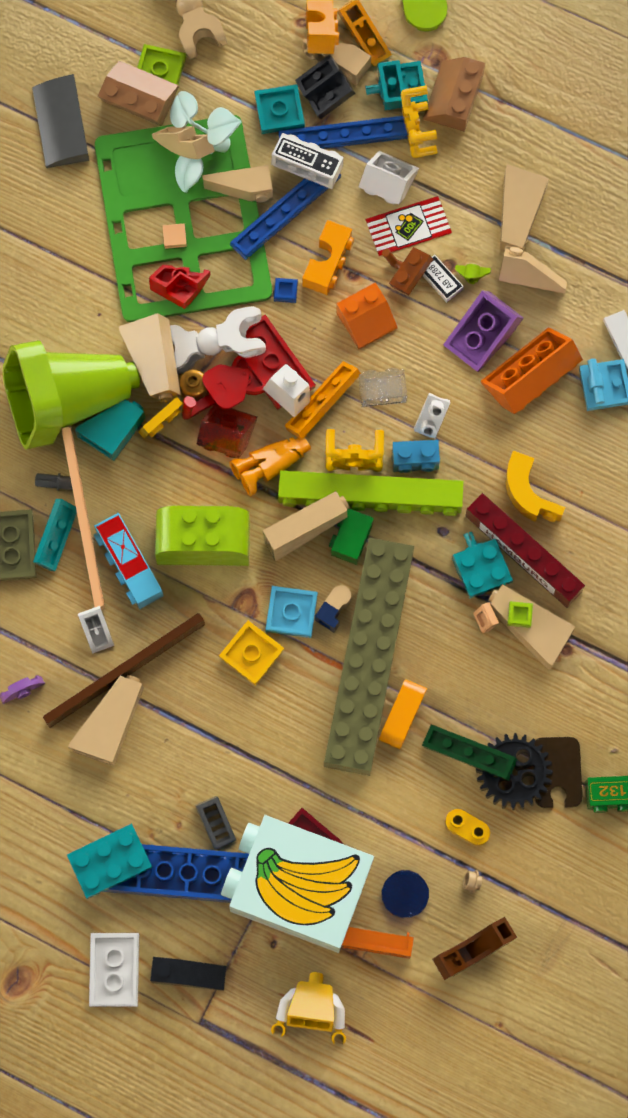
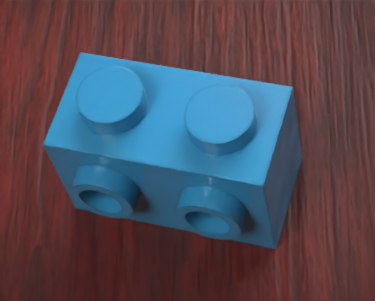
(415, 456)

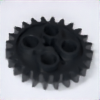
(519, 792)

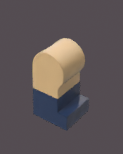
(336, 601)

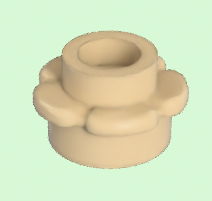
(472, 881)

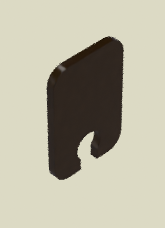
(566, 769)

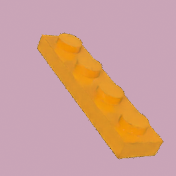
(323, 399)

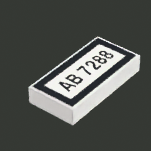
(442, 280)

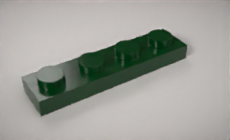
(469, 752)

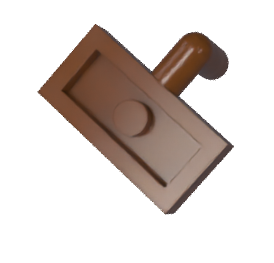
(409, 271)

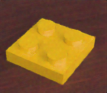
(155, 424)
(251, 652)

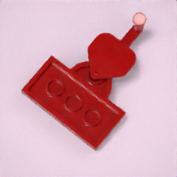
(231, 383)

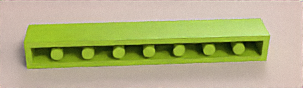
(373, 492)

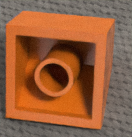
(366, 315)

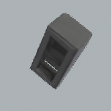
(206, 804)

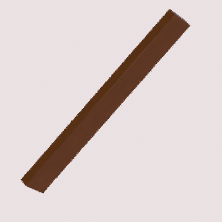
(126, 668)

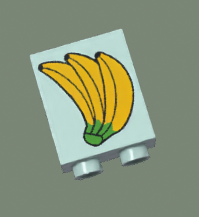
(297, 882)

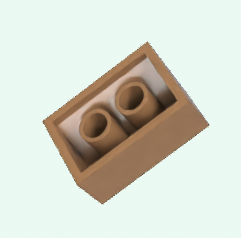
(138, 92)
(455, 92)

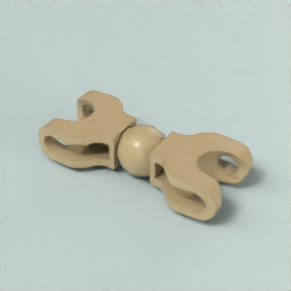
(197, 25)

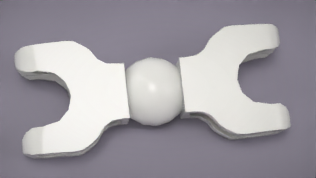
(210, 341)

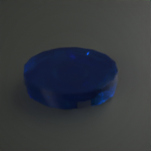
(405, 894)

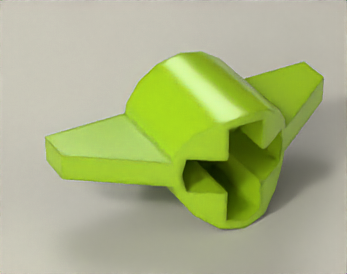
(472, 272)

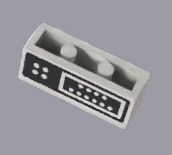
(307, 160)

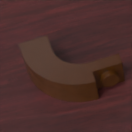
(474, 948)

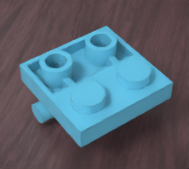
(604, 384)

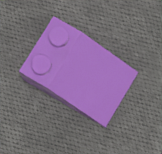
(483, 330)

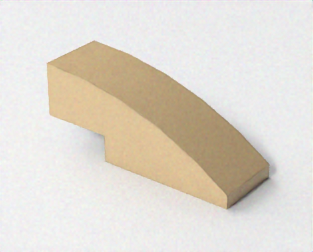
(184, 142)

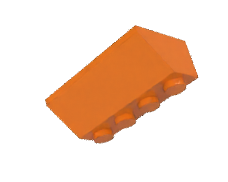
(532, 370)

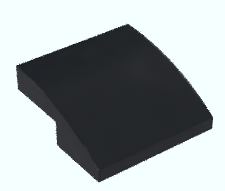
(325, 86)

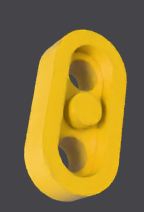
(467, 827)

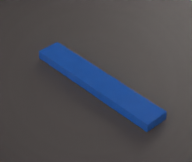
(352, 132)
(277, 217)

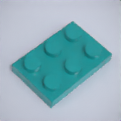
(109, 861)

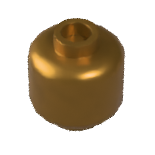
(192, 385)

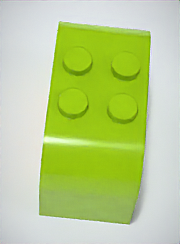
(202, 535)

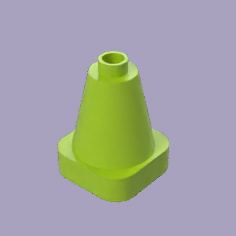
(61, 388)

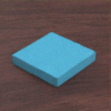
(291, 612)

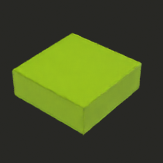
(520, 614)

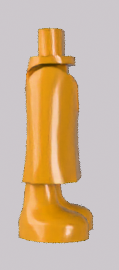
(268, 462)

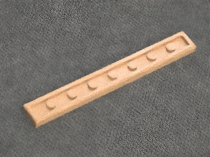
(83, 517)

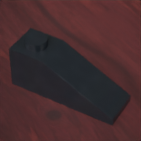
(187, 973)

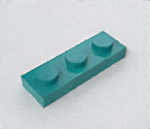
(55, 535)

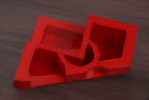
(178, 284)

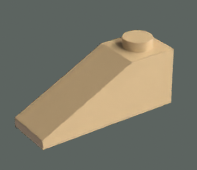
(246, 183)
(526, 270)

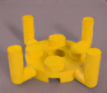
(411, 120)
(354, 455)

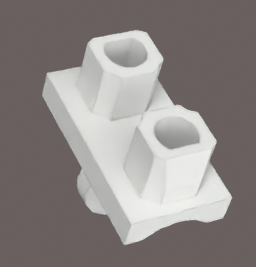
(431, 416)

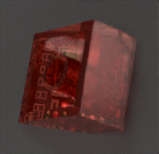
(226, 431)

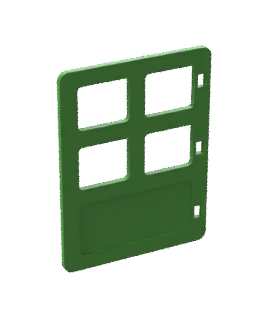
(146, 179)

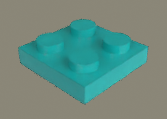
(279, 109)

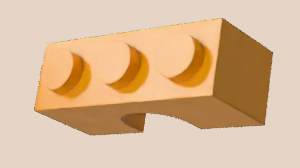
(321, 26)
(322, 275)

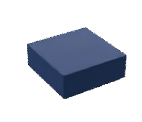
(285, 290)

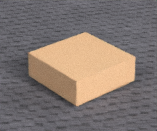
(174, 236)
(485, 617)

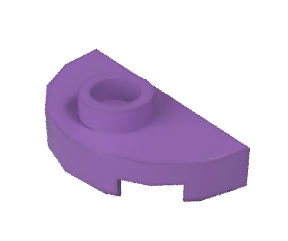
(21, 688)

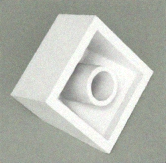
(388, 177)

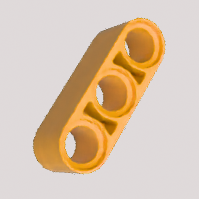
(402, 714)

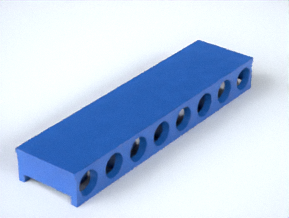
(184, 873)

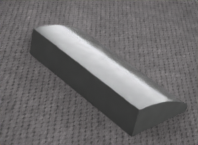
(60, 122)

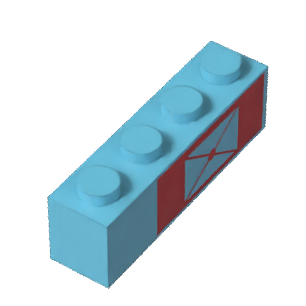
(128, 560)

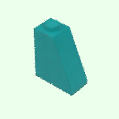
(112, 428)

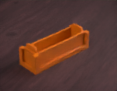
(378, 942)

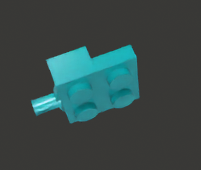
(396, 78)
(481, 566)

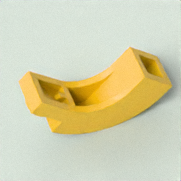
(523, 496)

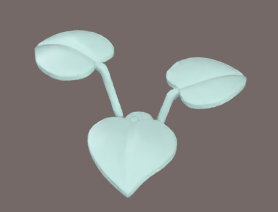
(221, 127)

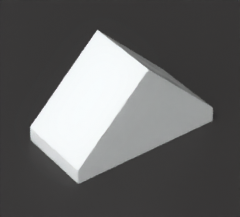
(96, 629)

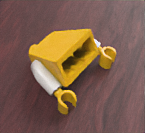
(312, 1007)

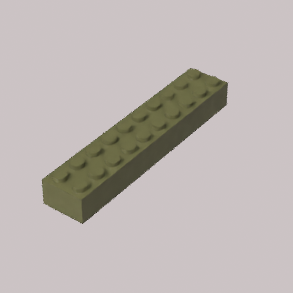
(369, 657)

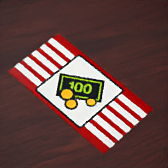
(408, 225)

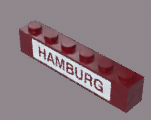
(524, 550)

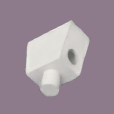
(287, 388)

